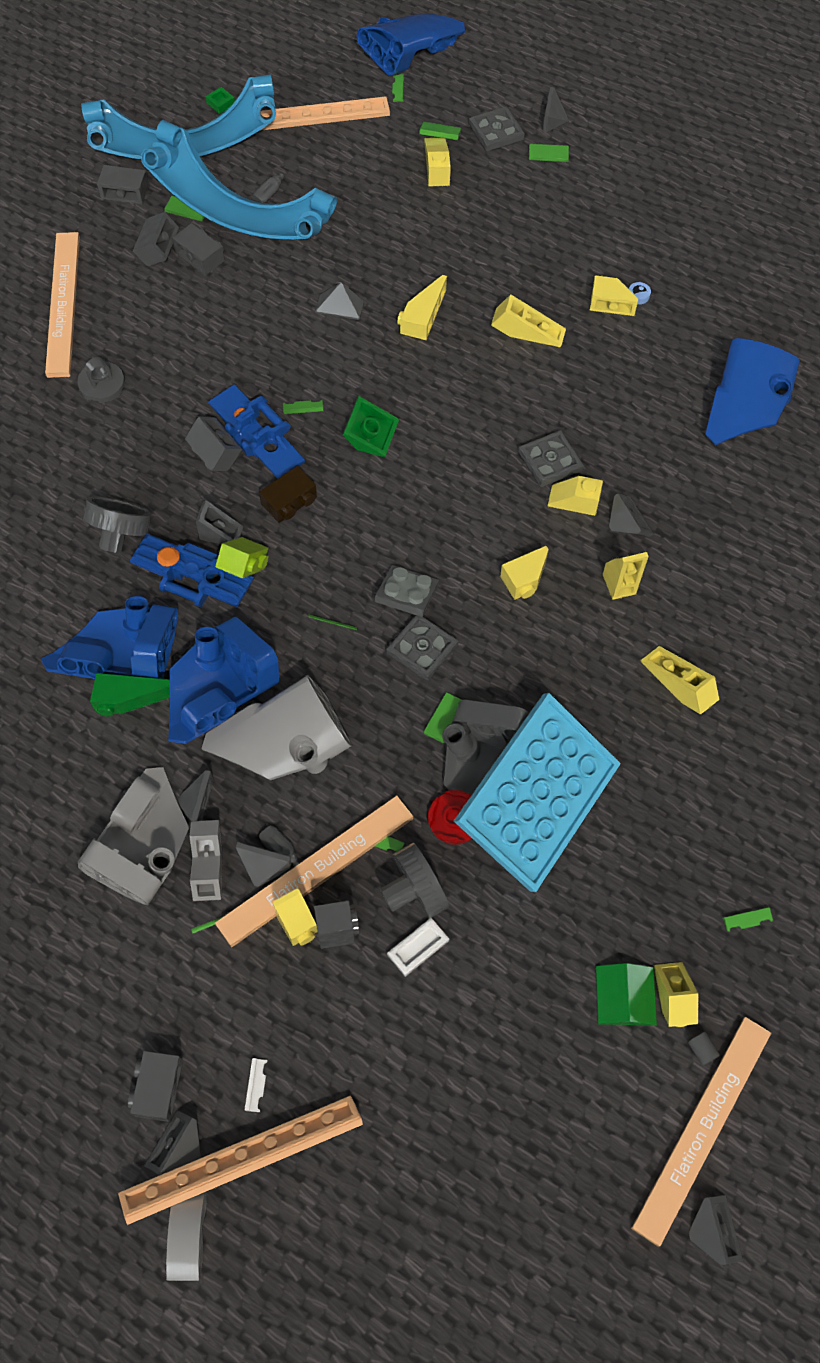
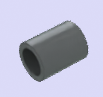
(703, 1048)

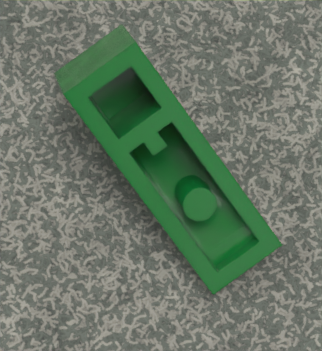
(126, 693)

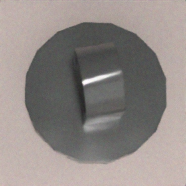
(100, 380)

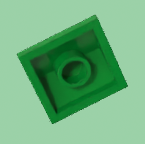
(370, 428)
(625, 995)

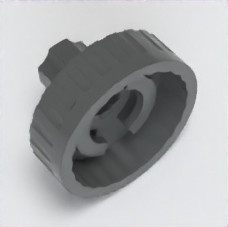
(116, 520)
(416, 883)

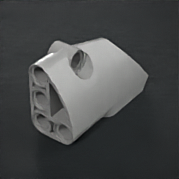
(282, 733)
(139, 830)

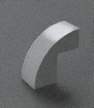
(206, 860)
(186, 1239)

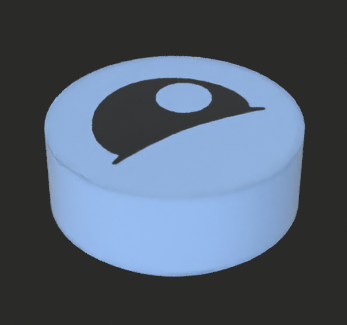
(641, 291)

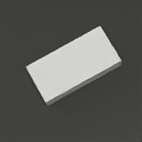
(418, 947)

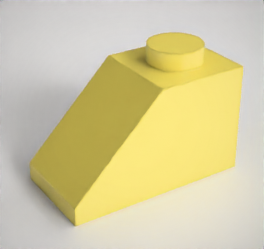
(612, 296)
(576, 495)
(524, 573)
(295, 918)
(677, 994)

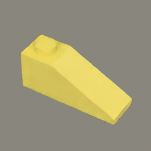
(437, 161)
(422, 310)
(526, 323)
(624, 575)
(684, 680)

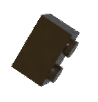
(288, 494)

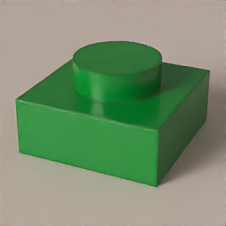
(220, 100)

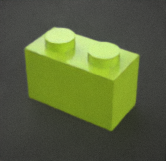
(242, 557)

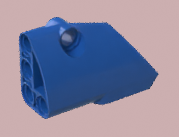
(397, 40)
(749, 388)
(120, 643)
(218, 676)

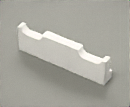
(255, 1085)

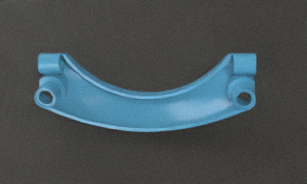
(131, 138)
(189, 179)

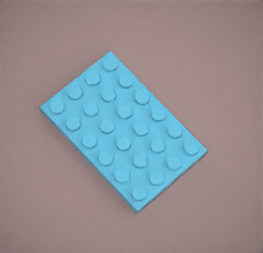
(538, 792)

